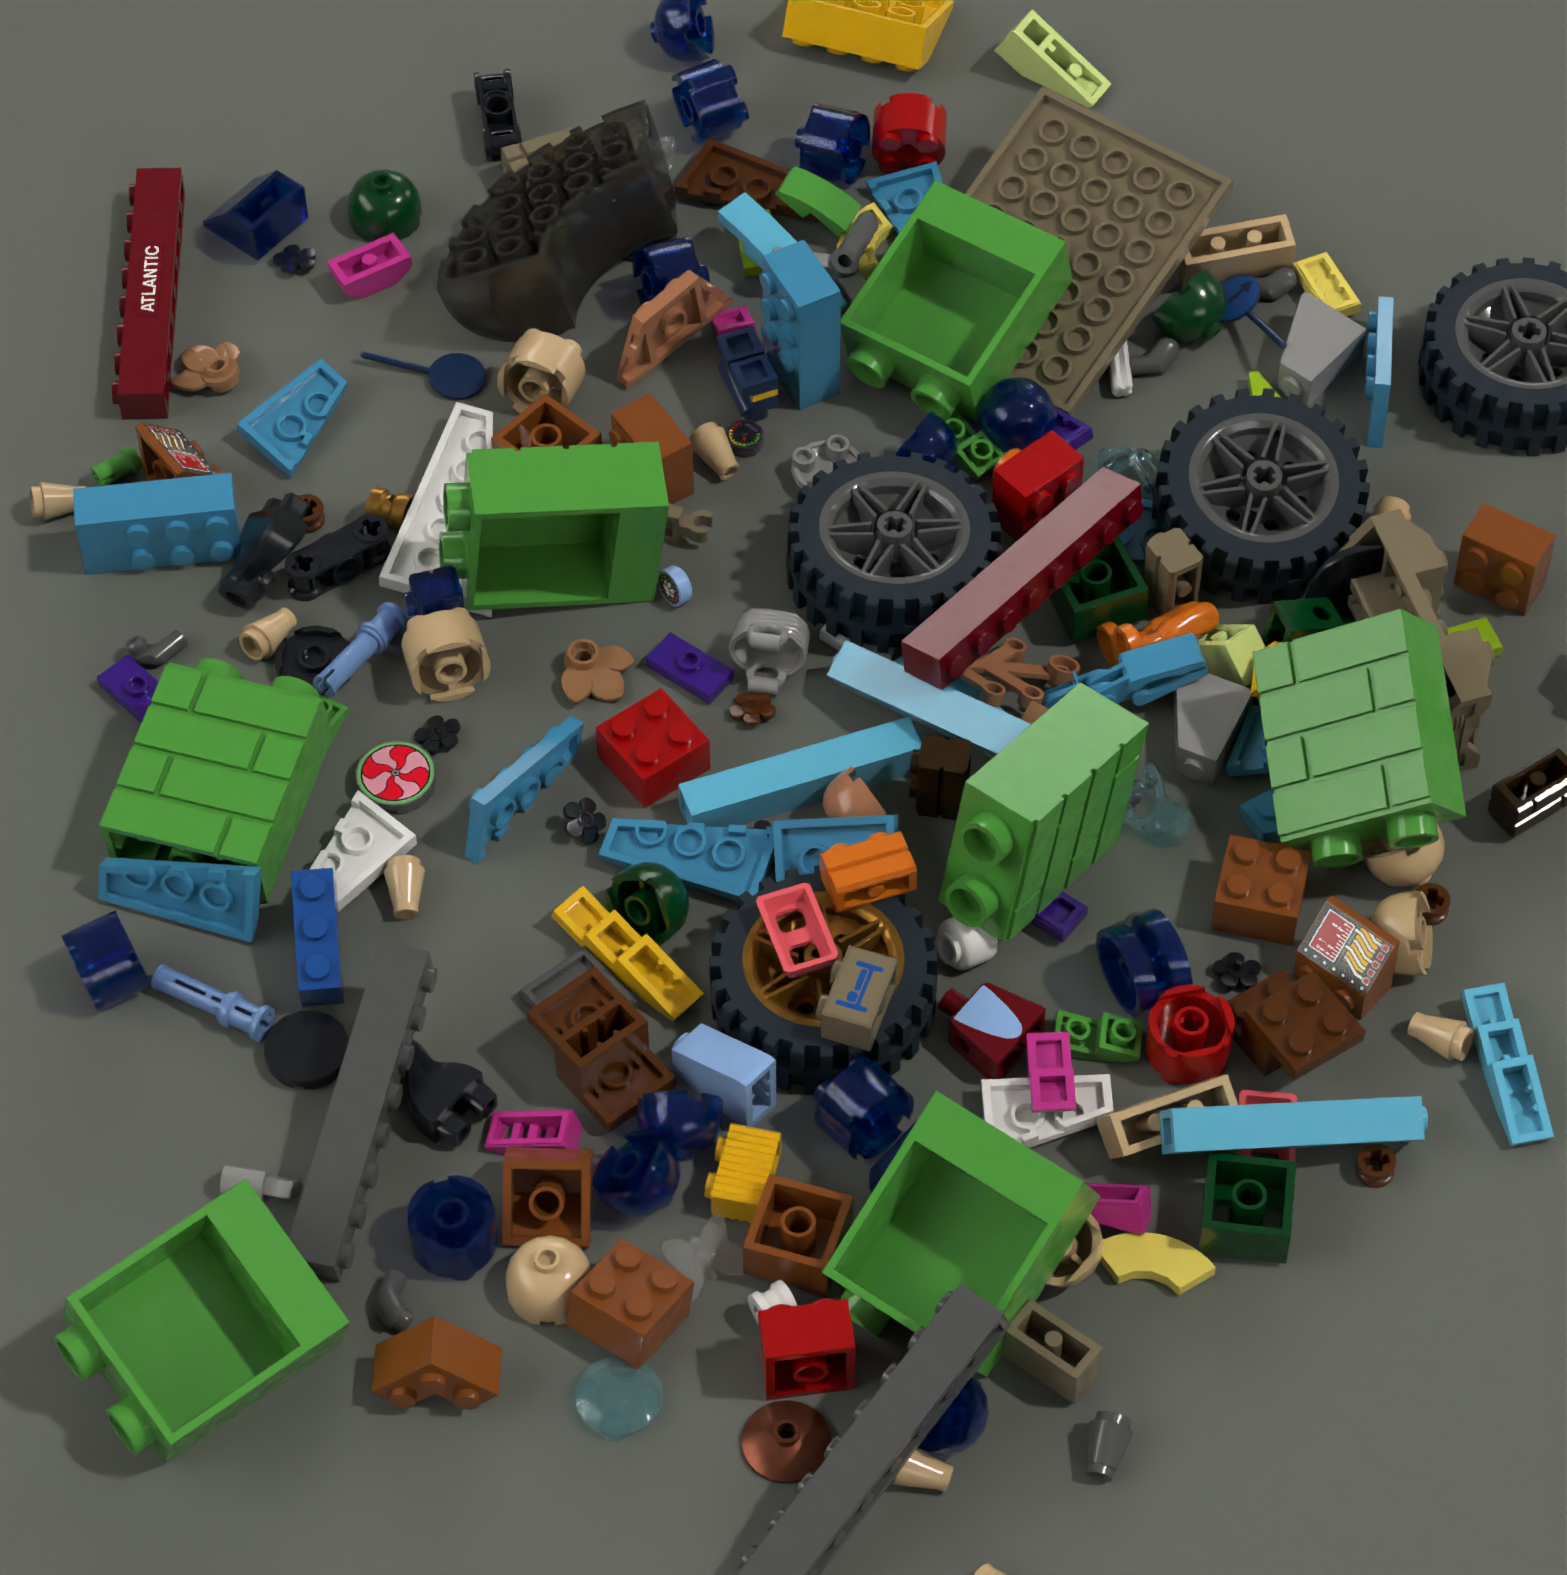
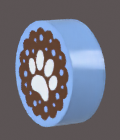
(674, 585)

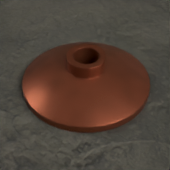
(780, 1458)

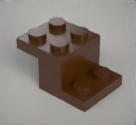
(1292, 1024)
(600, 1047)

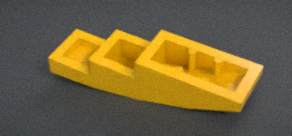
(627, 955)

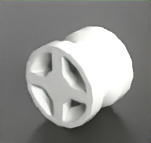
(777, 1294)

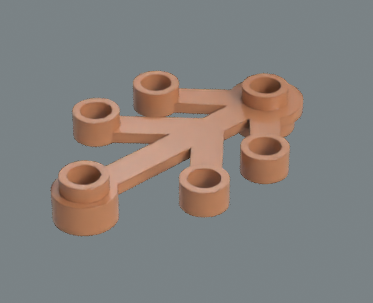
(1005, 674)

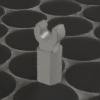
(261, 1181)

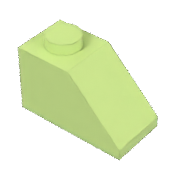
(1230, 651)

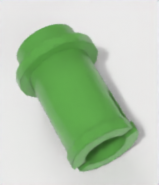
(117, 467)

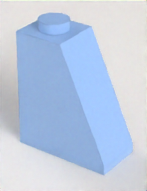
(727, 1069)

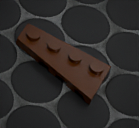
(724, 173)

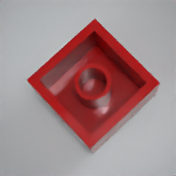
(1035, 483)
(653, 747)
(806, 1349)

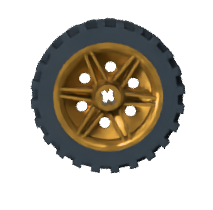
(766, 1010)

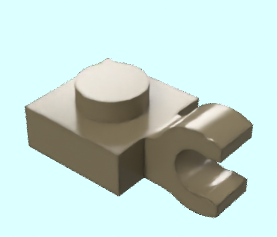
(686, 526)

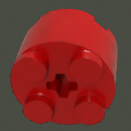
(908, 132)
(1189, 1035)

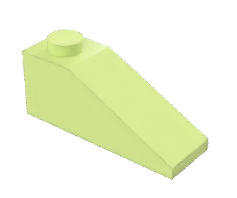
(1051, 61)

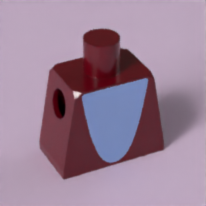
(991, 1027)

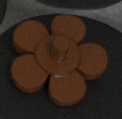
(752, 708)

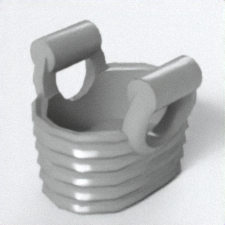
(769, 641)

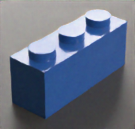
(317, 937)

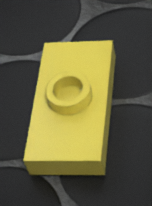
(1325, 282)

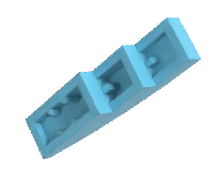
(755, 229)
(1506, 1065)

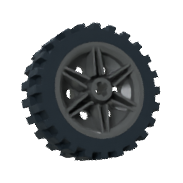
(1520, 324)
(1315, 468)
(896, 521)

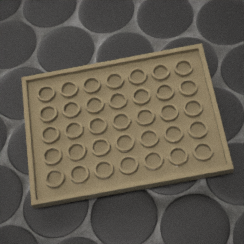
(1126, 224)

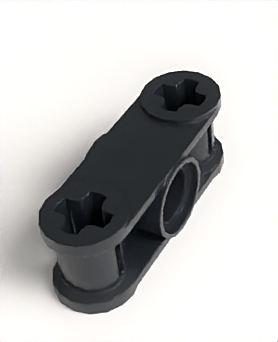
(497, 111)
(337, 557)

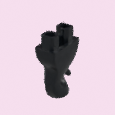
(265, 542)
(442, 1094)

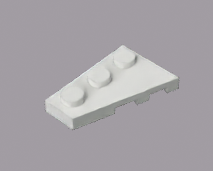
(363, 847)
(1009, 1108)

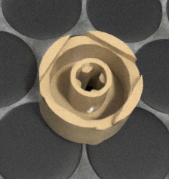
(541, 366)
(445, 654)

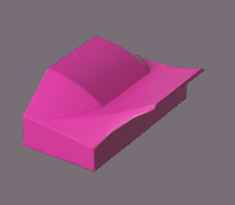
(371, 267)

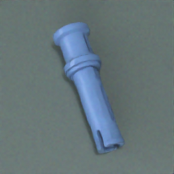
(370, 640)
(229, 1008)

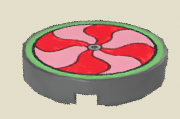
(396, 775)

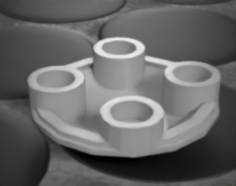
(820, 456)

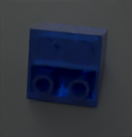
(260, 214)

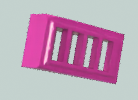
(561, 1126)
(1123, 1206)

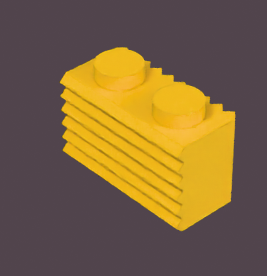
(744, 1166)

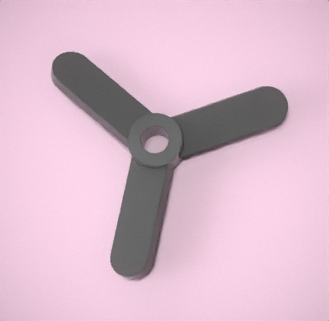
(844, 261)

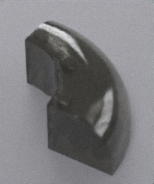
(559, 227)

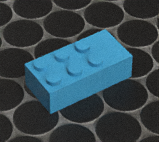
(801, 323)
(157, 523)

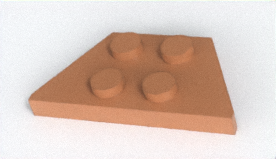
(667, 323)

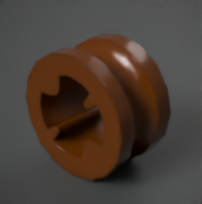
(316, 520)
(1441, 897)
(1364, 1172)

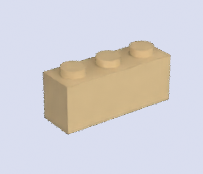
(1240, 249)
(1139, 1125)

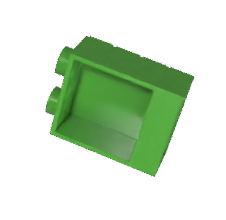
(954, 302)
(556, 525)
(1359, 737)
(219, 770)
(1042, 812)
(957, 1211)
(199, 1324)

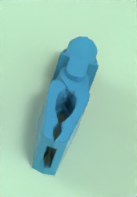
(1142, 673)

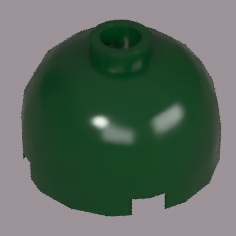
(383, 205)
(1194, 310)
(649, 900)

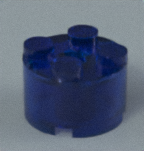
(709, 100)
(833, 143)
(663, 262)
(106, 960)
(862, 1108)
(452, 1227)

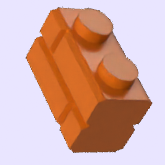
(868, 870)

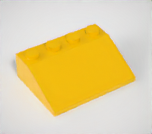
(874, 29)

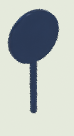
(451, 375)

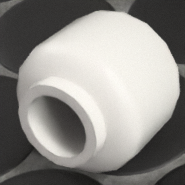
(964, 945)

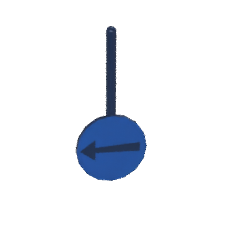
(1242, 297)

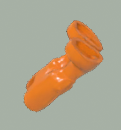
(1182, 620)

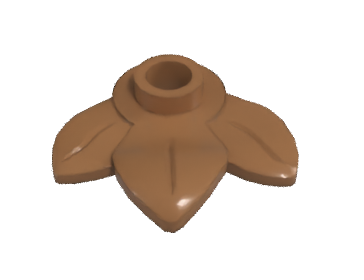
(209, 368)
(598, 674)

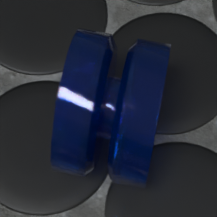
(1142, 960)

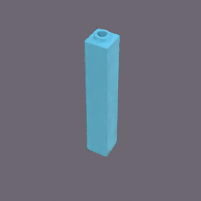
(941, 710)
(799, 775)
(1292, 1125)

